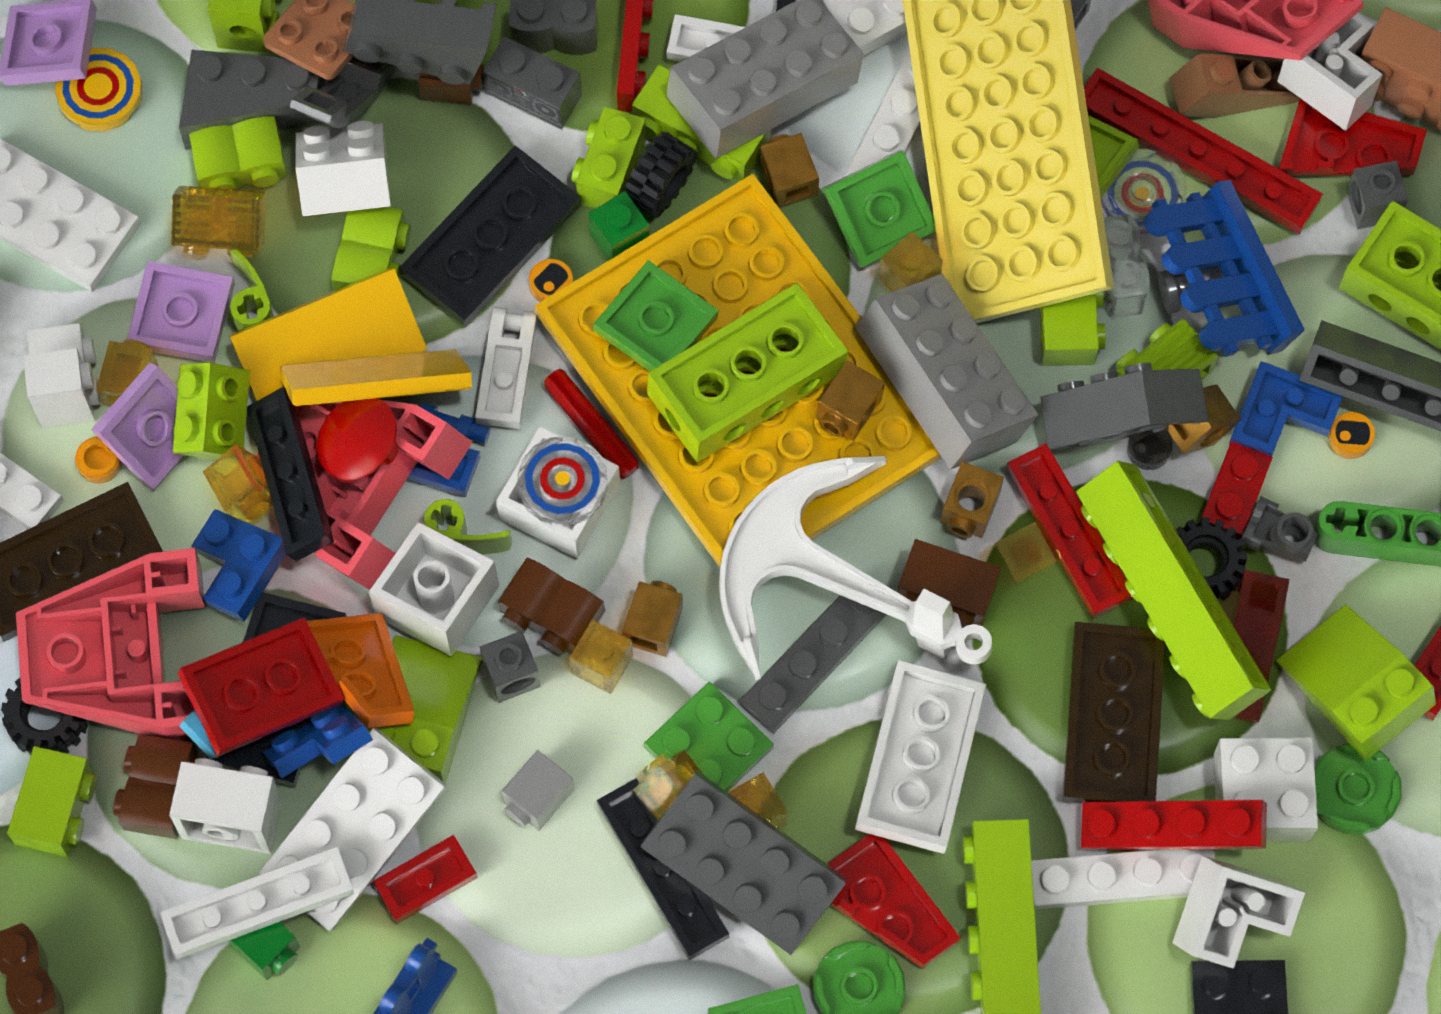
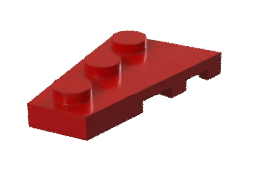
(1323, 148)
(891, 902)

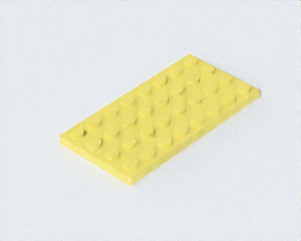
(1008, 152)

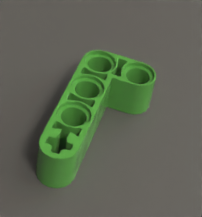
(1400, 523)

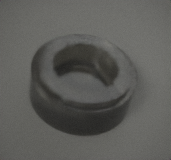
(1150, 449)

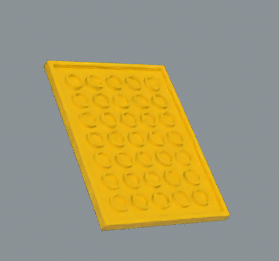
(735, 258)

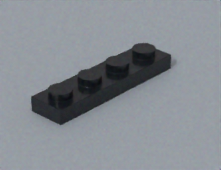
(289, 475)
(679, 901)

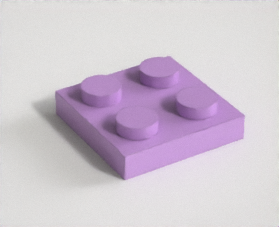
(47, 42)
(181, 311)
(142, 426)

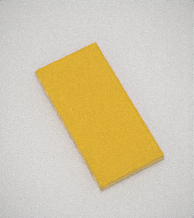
(346, 324)
(375, 377)

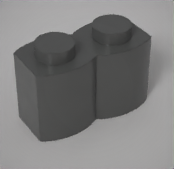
(555, 24)

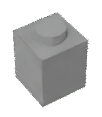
(537, 791)

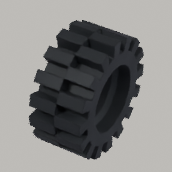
(660, 174)
(1225, 545)
(26, 736)

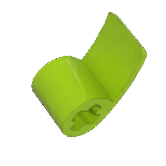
(251, 298)
(450, 510)

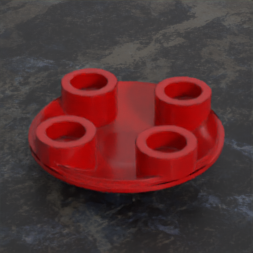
(357, 439)

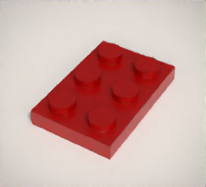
(260, 686)

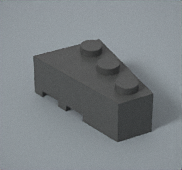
(422, 36)
(241, 87)
(1122, 405)

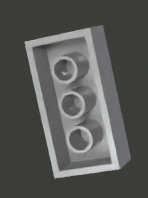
(764, 75)
(946, 370)

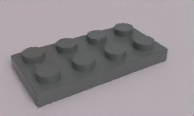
(743, 862)

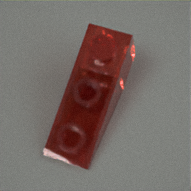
(1258, 622)

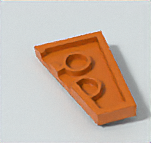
(365, 668)

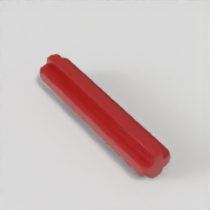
(590, 422)

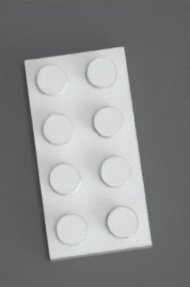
(59, 219)
(920, 757)
(364, 814)

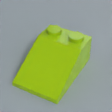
(1358, 681)
(440, 698)

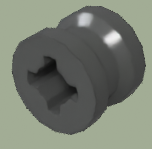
(1170, 290)

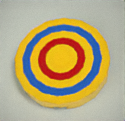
(106, 95)

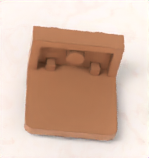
(313, 35)

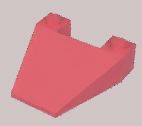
(1252, 26)
(359, 505)
(102, 645)

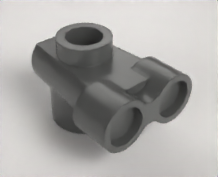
(1270, 526)

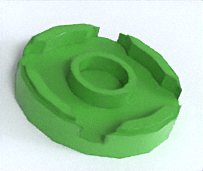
(1356, 793)
(859, 980)

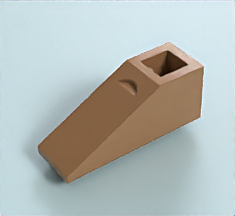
(1228, 85)

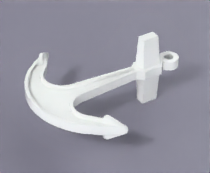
(772, 544)

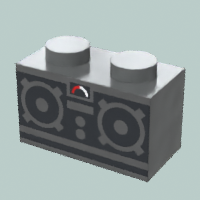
(532, 83)

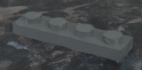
(809, 661)

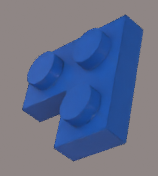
(1281, 397)
(248, 562)
(330, 733)

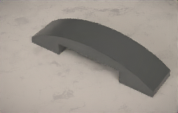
(346, 95)

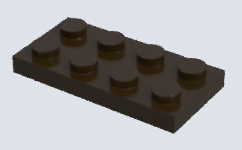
(71, 551)
(1113, 714)

